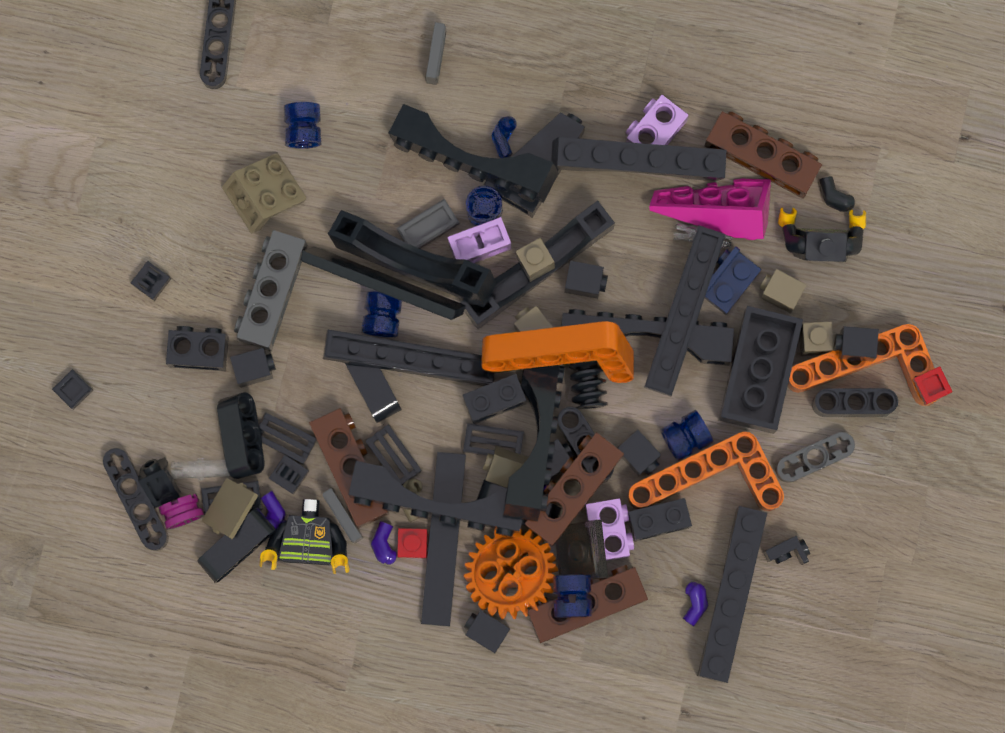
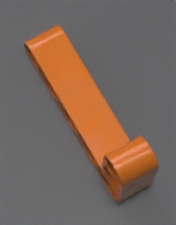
(562, 346)
(894, 348)
(708, 469)

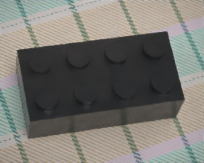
(760, 369)

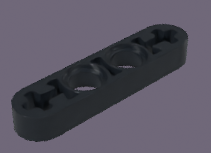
(217, 34)
(131, 501)

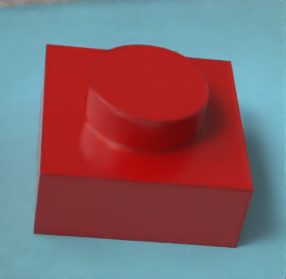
(932, 385)
(412, 543)

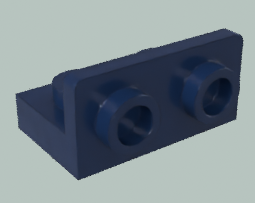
(730, 279)

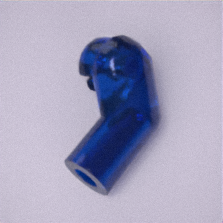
(501, 135)

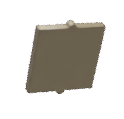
(229, 508)

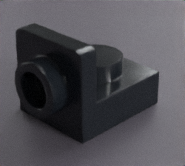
(158, 482)
(782, 551)

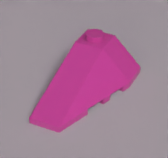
(731, 209)

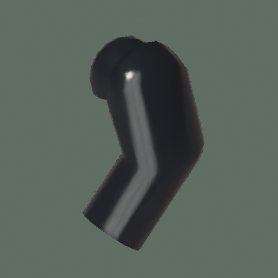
(834, 198)

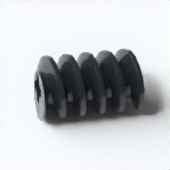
(587, 385)

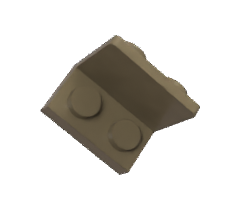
(262, 191)

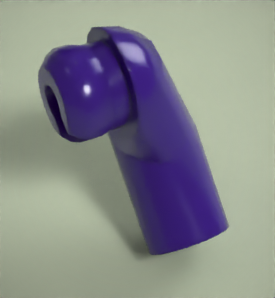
(275, 510)
(381, 546)
(698, 601)

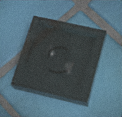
(582, 550)

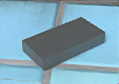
(436, 53)
(428, 225)
(342, 516)

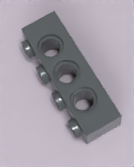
(265, 333)

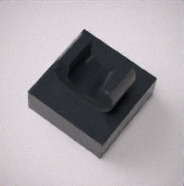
(150, 280)
(289, 474)

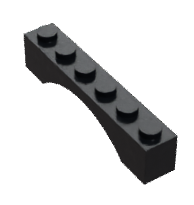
(630, 157)
(523, 174)
(563, 246)
(447, 274)
(708, 343)
(377, 485)
(526, 485)
(732, 594)

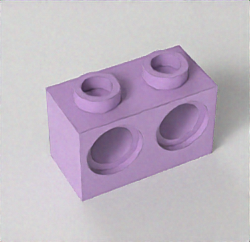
(661, 132)
(480, 241)
(615, 529)

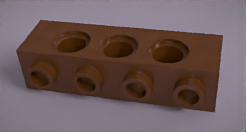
(770, 168)
(325, 430)
(607, 458)
(631, 595)

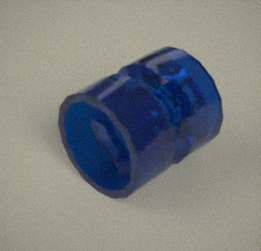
(302, 115)
(483, 205)
(381, 315)
(687, 435)
(572, 585)

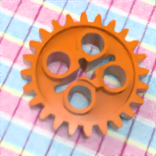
(530, 587)

